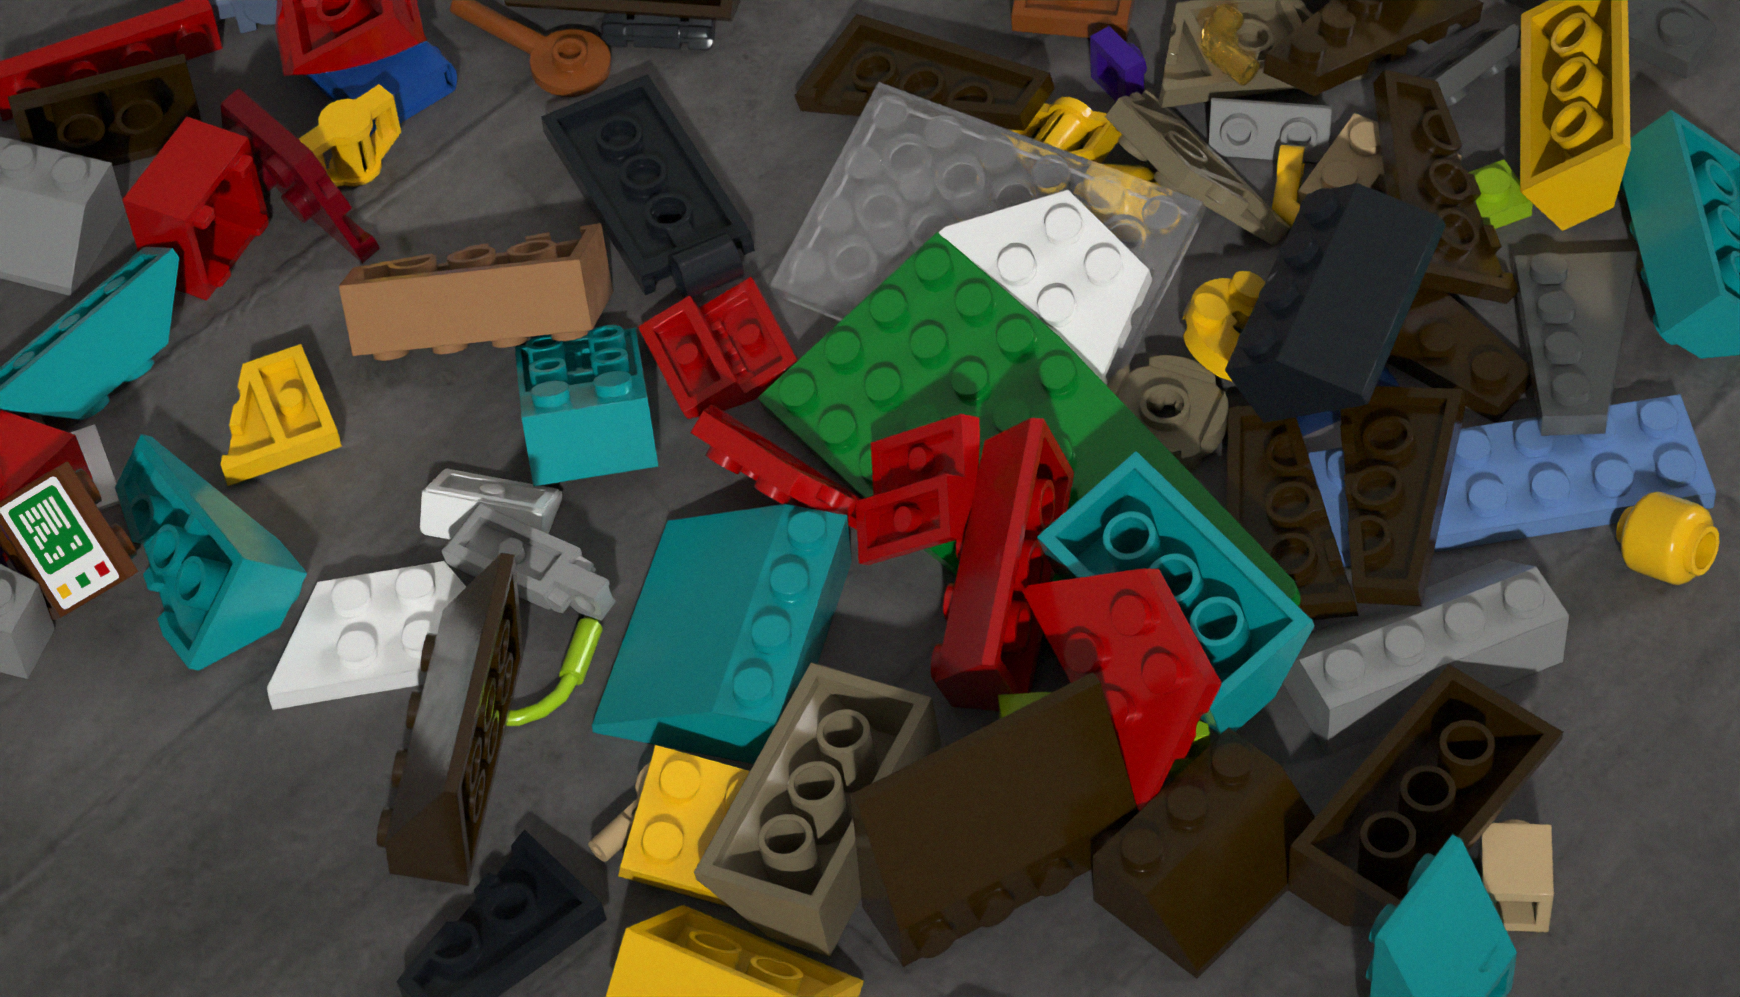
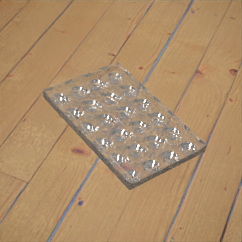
(929, 167)

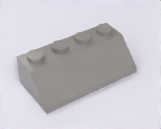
(53, 215)
(1376, 665)

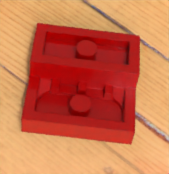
(719, 350)
(919, 489)

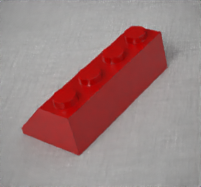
(990, 627)

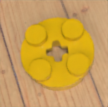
(1214, 313)

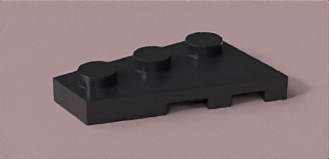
(508, 931)

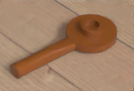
(560, 63)

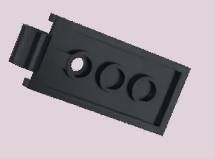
(644, 168)

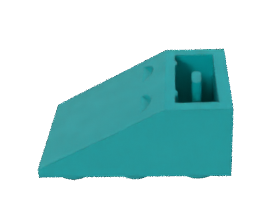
(584, 406)
(1442, 935)

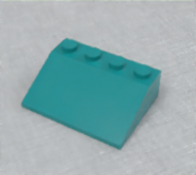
(726, 629)

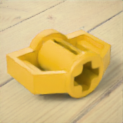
(1069, 125)
(347, 129)

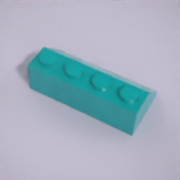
(1688, 233)
(1232, 606)

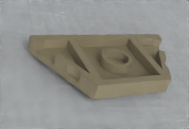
(1194, 79)
(1190, 164)

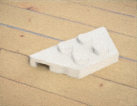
(1061, 270)
(363, 635)

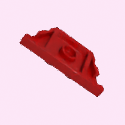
(773, 468)
(1144, 657)

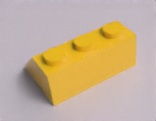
(704, 957)

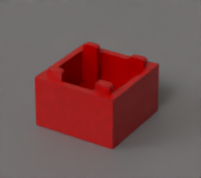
(201, 202)

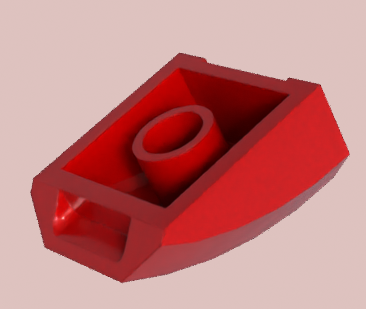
(343, 33)

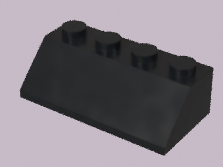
(1333, 302)

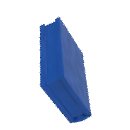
(413, 77)

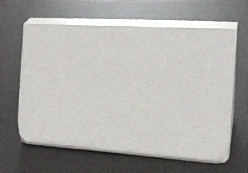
(457, 493)

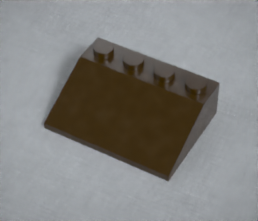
(456, 731)
(990, 821)

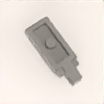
(546, 567)

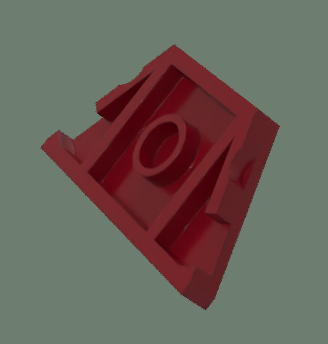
(296, 172)

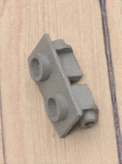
(1260, 128)

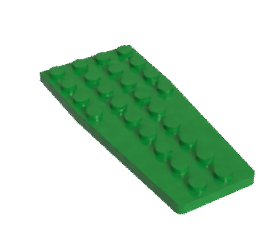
(956, 343)

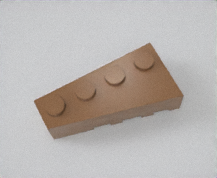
(478, 296)

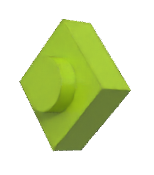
(1500, 195)

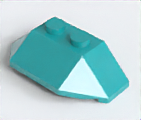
(96, 342)

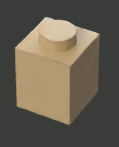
(1518, 873)

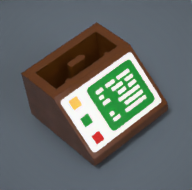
(63, 540)

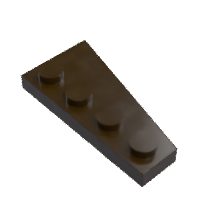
(1351, 33)
(926, 67)
(1425, 171)
(1455, 351)
(1396, 487)
(1283, 510)

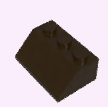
(110, 114)
(1204, 854)

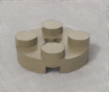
(1191, 389)

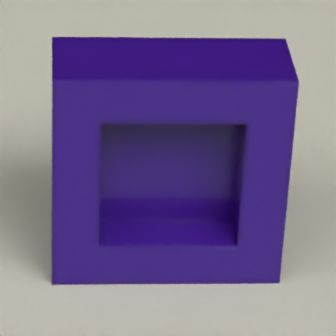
(1116, 64)

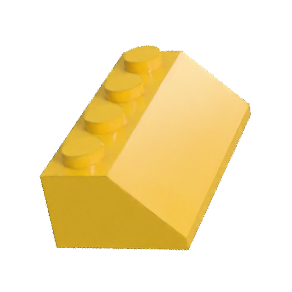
(1574, 107)

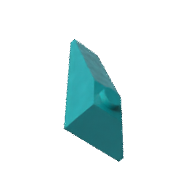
(207, 558)

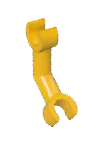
(1288, 180)

